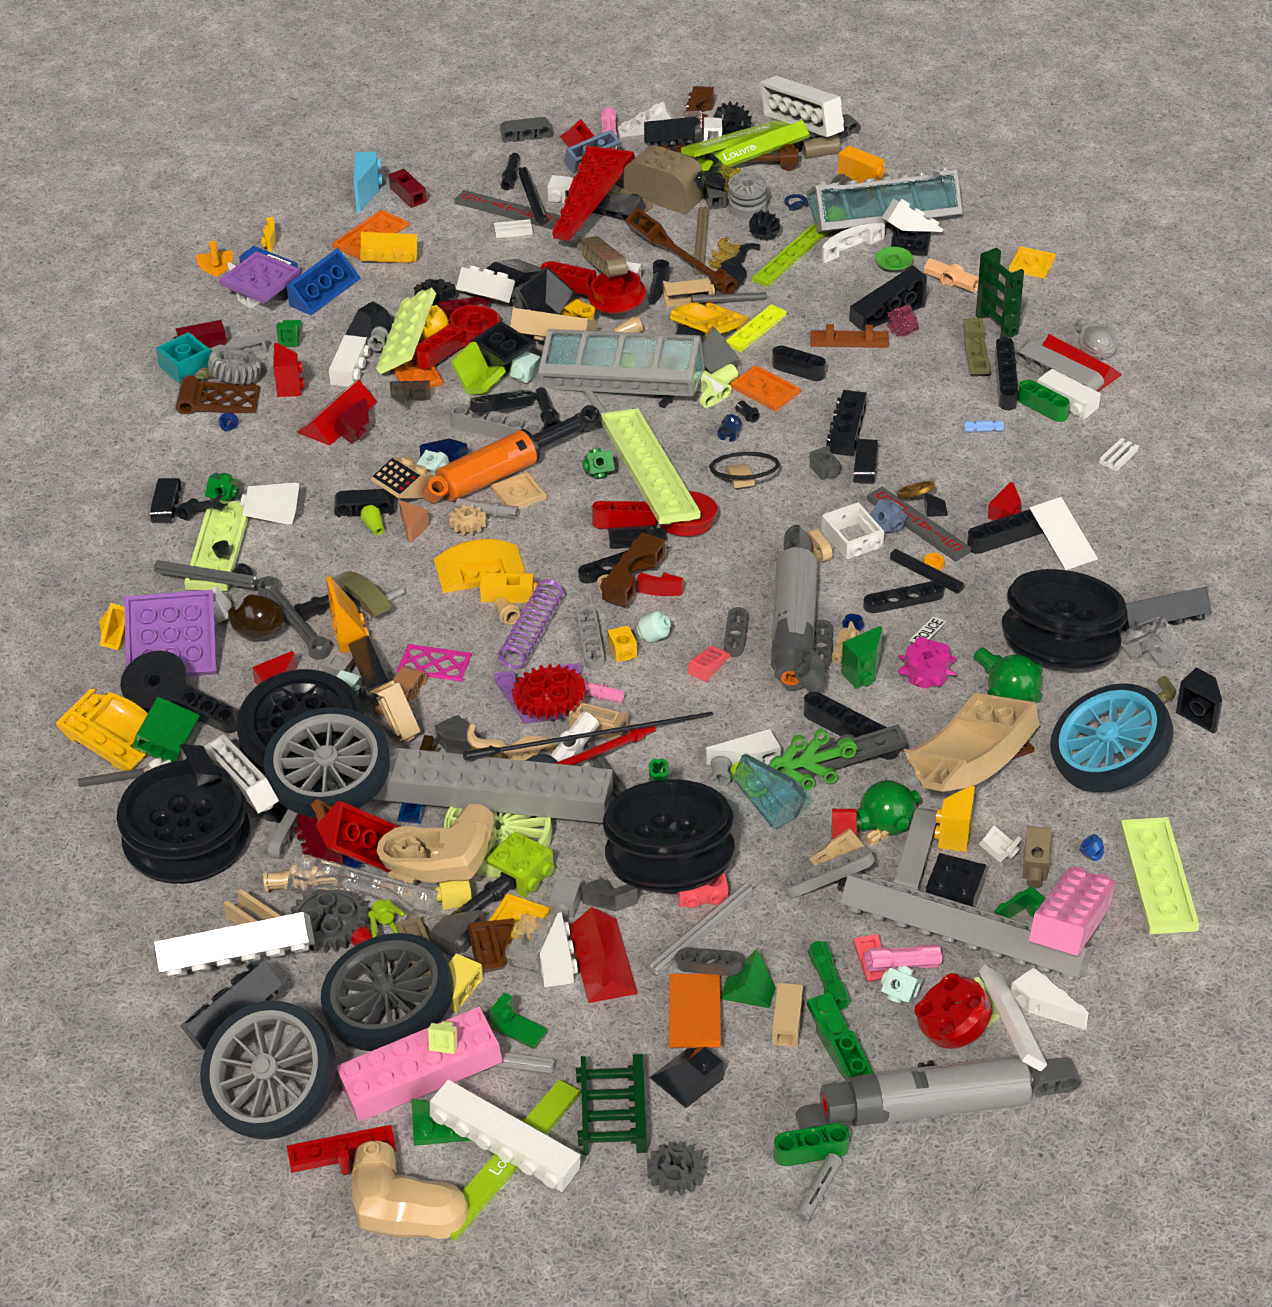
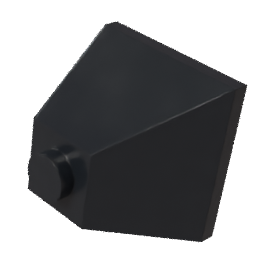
(546, 292)
(369, 317)
(690, 1075)

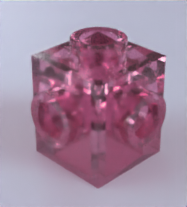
(902, 321)

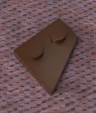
(490, 942)

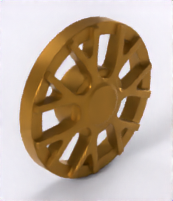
(915, 489)

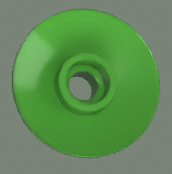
(893, 258)

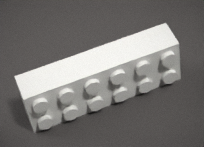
(794, 102)
(235, 943)

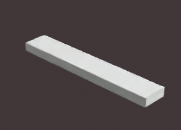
(1012, 1018)

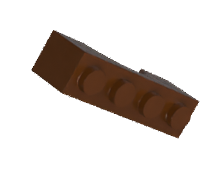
(701, 100)
(644, 553)

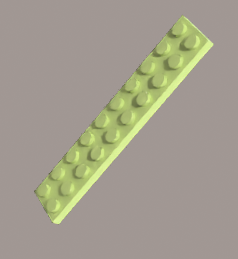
(649, 466)

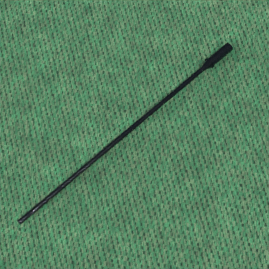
(491, 751)

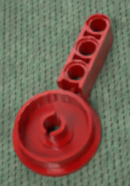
(604, 293)
(463, 326)
(638, 513)

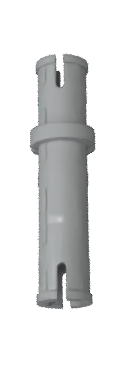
(494, 509)
(817, 1189)

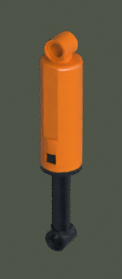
(502, 458)

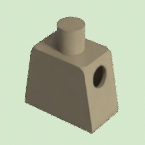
(1036, 861)

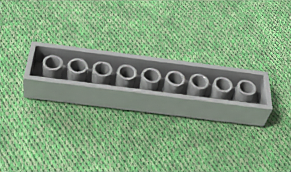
(498, 785)
(958, 922)

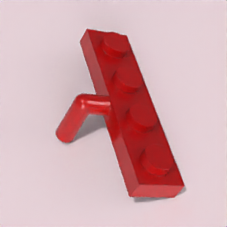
(335, 1149)

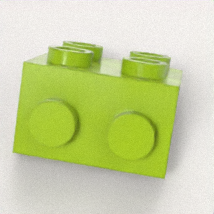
(474, 371)
(523, 860)

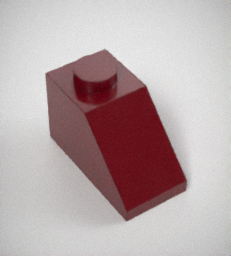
(354, 422)

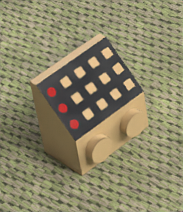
(403, 478)

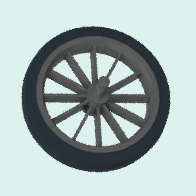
(386, 990)

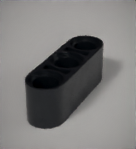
(799, 363)
(865, 461)
(164, 500)
(351, 502)

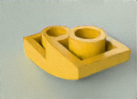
(269, 235)

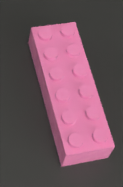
(1072, 910)
(411, 1070)

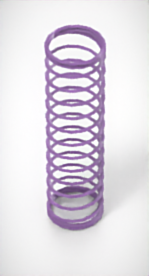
(515, 650)

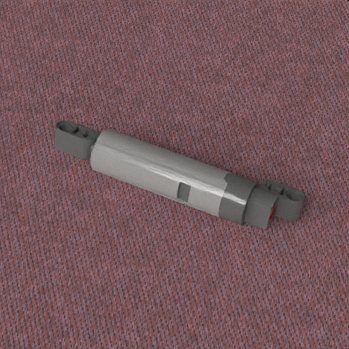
(937, 1091)

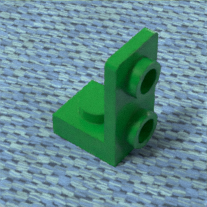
(289, 332)
(1024, 899)
(513, 1025)

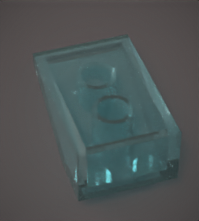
(770, 791)

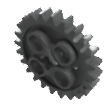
(333, 916)

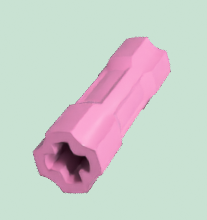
(608, 120)
(921, 956)

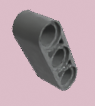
(532, 125)

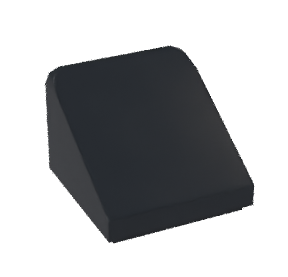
(934, 506)

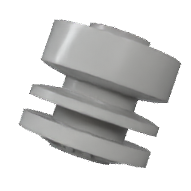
(747, 194)

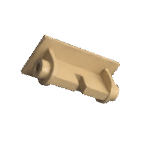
(843, 635)

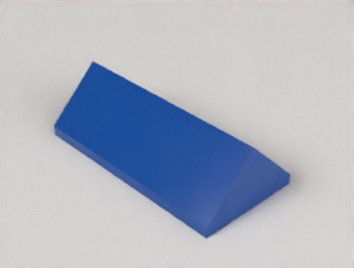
(321, 283)

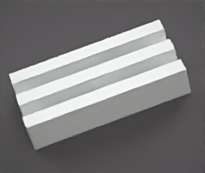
(513, 228)
(1115, 453)

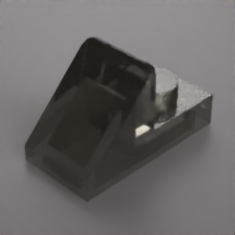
(406, 391)

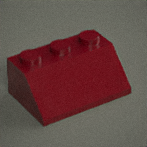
(312, 840)

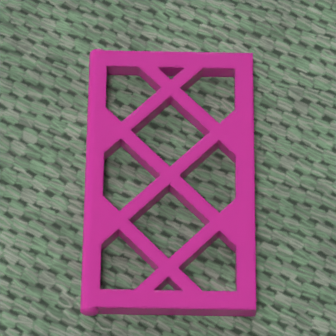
(442, 672)

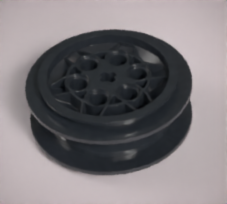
(284, 698)

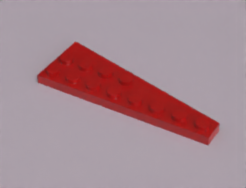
(594, 179)

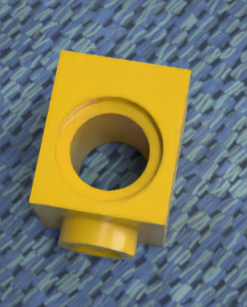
(622, 643)

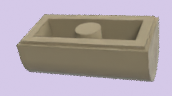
(821, 146)

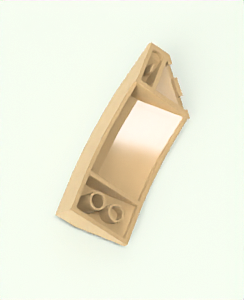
(974, 742)

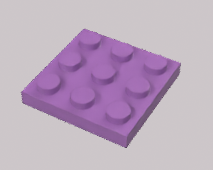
(260, 277)

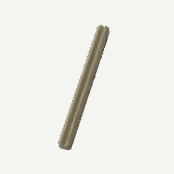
(700, 237)

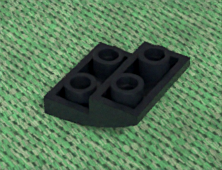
(914, 241)

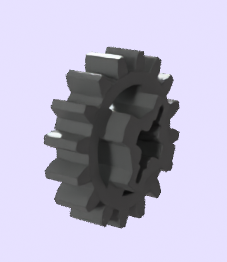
(675, 1168)

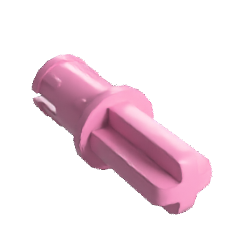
(604, 692)

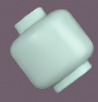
(653, 626)

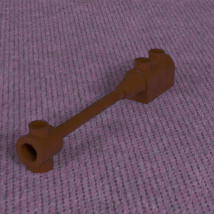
(788, 156)
(656, 235)

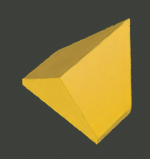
(113, 627)

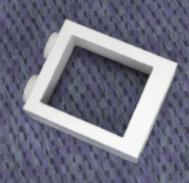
(854, 514)

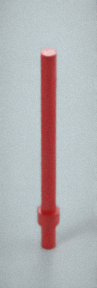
(632, 736)

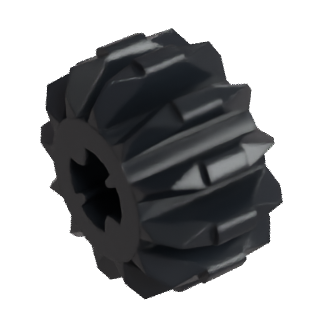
(764, 225)

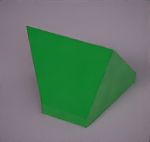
(751, 985)

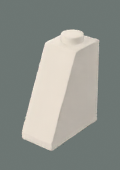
(271, 502)

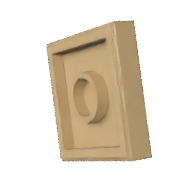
(519, 491)

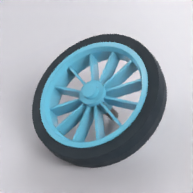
(1111, 738)

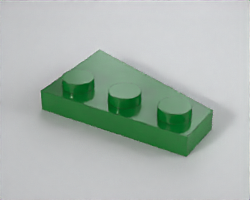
(426, 1130)

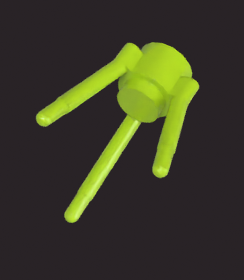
(383, 913)

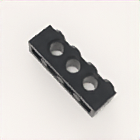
(847, 422)

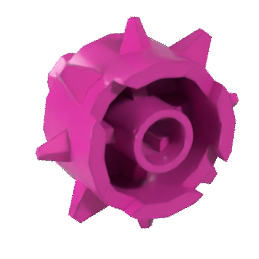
(927, 663)

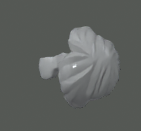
(1096, 339)

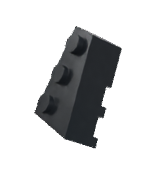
(672, 132)

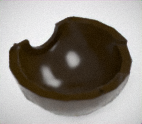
(256, 618)

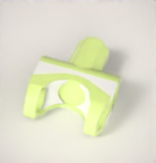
(716, 385)

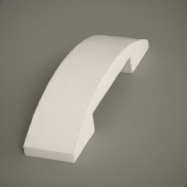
(850, 237)

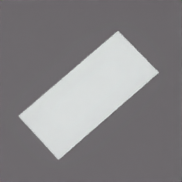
(1063, 533)

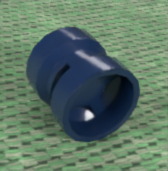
(729, 427)

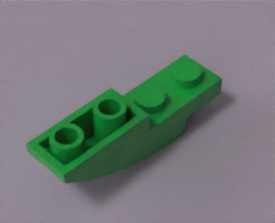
(837, 1038)

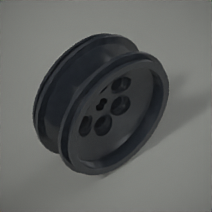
(1064, 618)
(180, 828)
(669, 835)

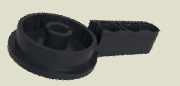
(170, 683)

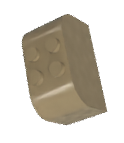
(664, 179)

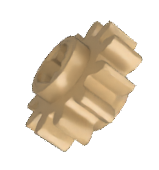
(467, 519)

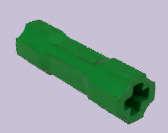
(658, 770)
(824, 963)

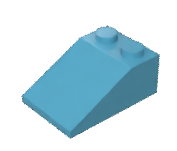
(366, 177)

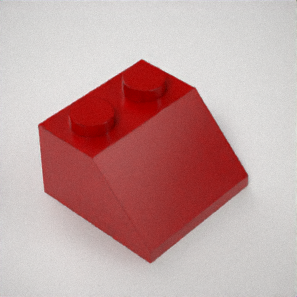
(287, 372)

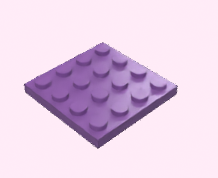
(174, 624)

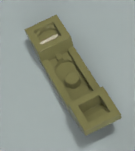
(975, 346)
(366, 592)

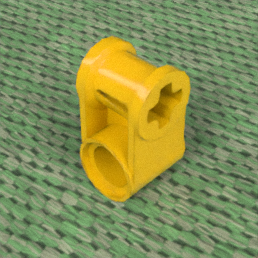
(579, 309)

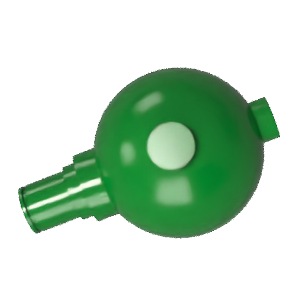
(1011, 675)
(887, 807)

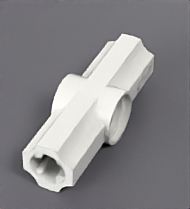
(584, 724)

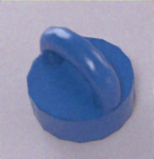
(1091, 846)

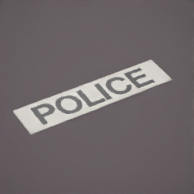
(929, 629)

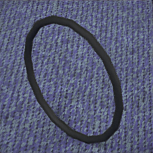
(743, 477)

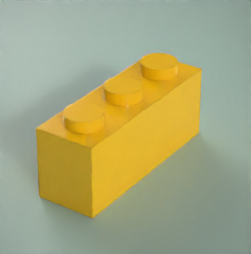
(388, 247)

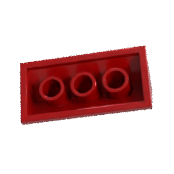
(1107, 372)
(323, 423)
(354, 833)
(601, 956)

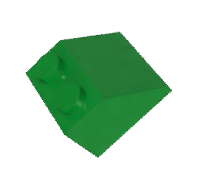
(862, 657)

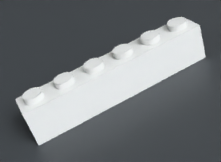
(247, 777)
(505, 1136)

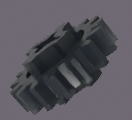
(733, 117)
(443, 289)

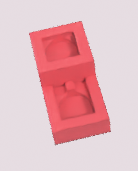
(861, 946)

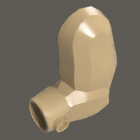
(440, 852)
(401, 1203)

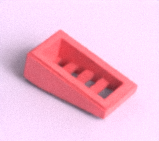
(705, 672)

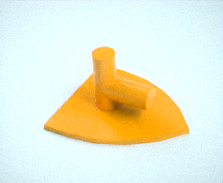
(214, 262)

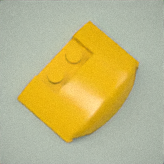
(704, 317)
(464, 563)
(106, 727)

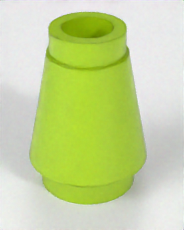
(372, 519)

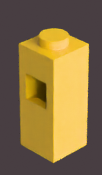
(511, 586)

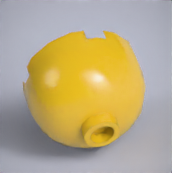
(435, 321)

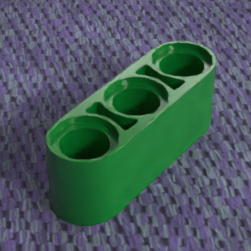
(1043, 400)
(811, 1144)

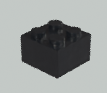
(957, 879)

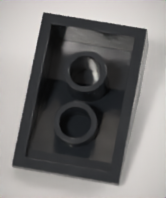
(516, 269)
(502, 344)

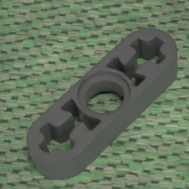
(735, 626)
(825, 638)
(725, 961)

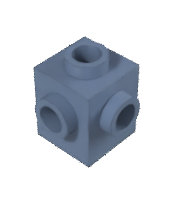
(889, 515)

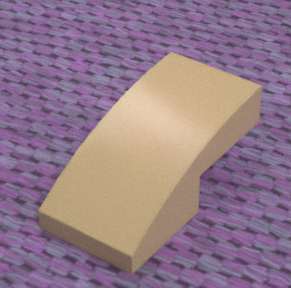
(740, 469)
(838, 846)

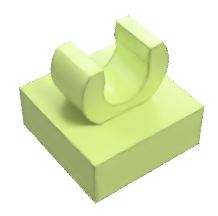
(443, 1037)

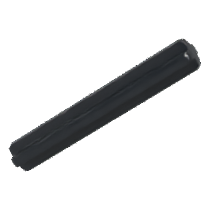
(926, 570)

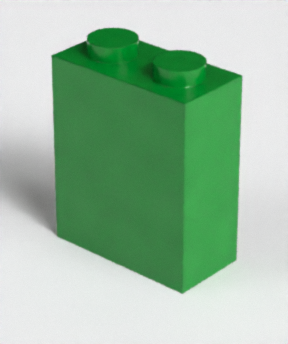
(165, 730)

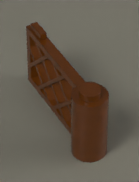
(192, 394)

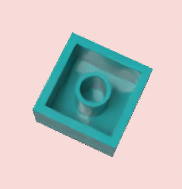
(182, 356)

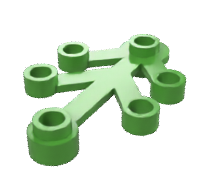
(809, 758)

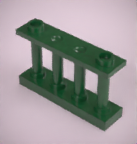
(988, 289)
(635, 1114)

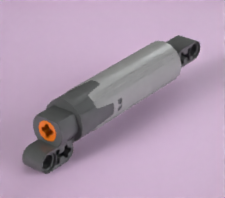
(794, 615)

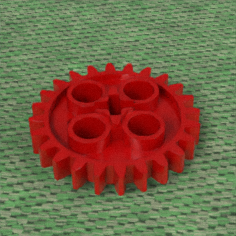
(548, 691)

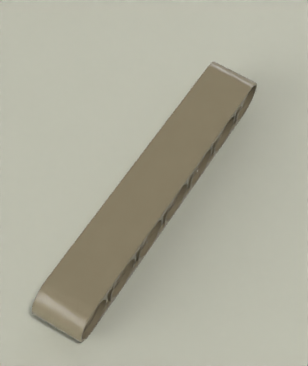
(603, 256)

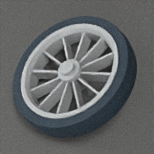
(327, 759)
(268, 1070)

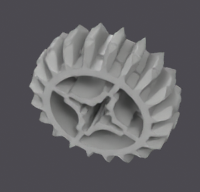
(234, 366)

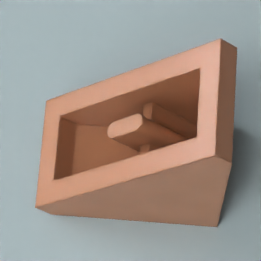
(414, 520)

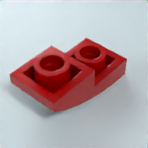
(660, 586)

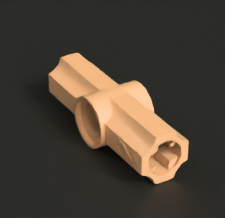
(951, 275)

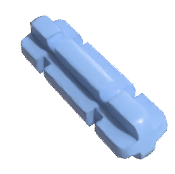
(983, 426)

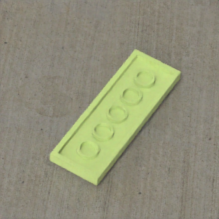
(406, 330)
(217, 526)
(1159, 876)

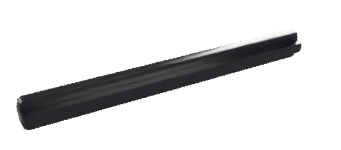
(532, 195)

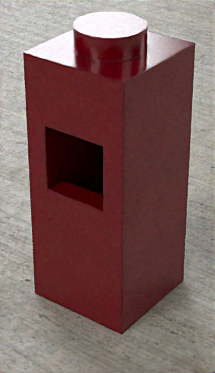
(407, 188)
(208, 333)

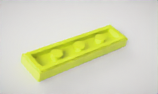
(756, 328)

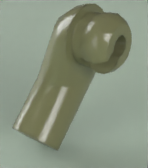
(203, 374)
(1168, 690)

